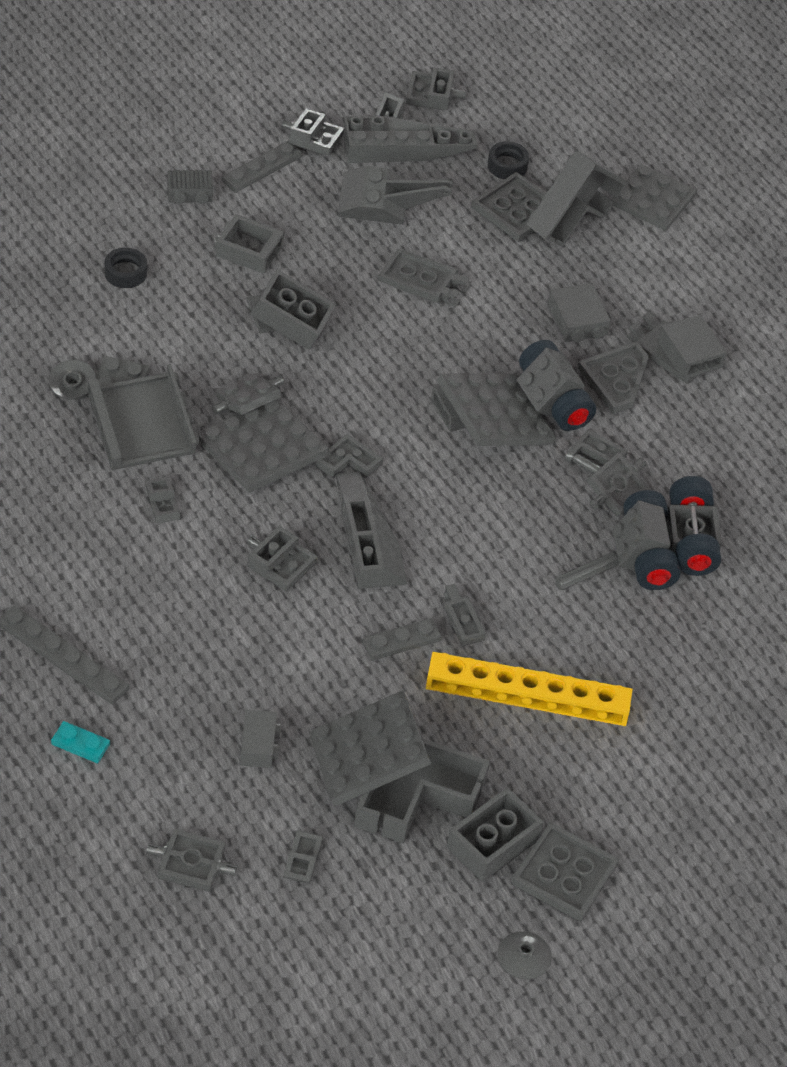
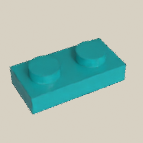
(80, 742)

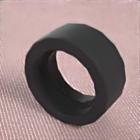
(510, 149)
(125, 280)

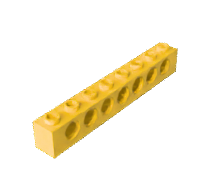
(529, 688)

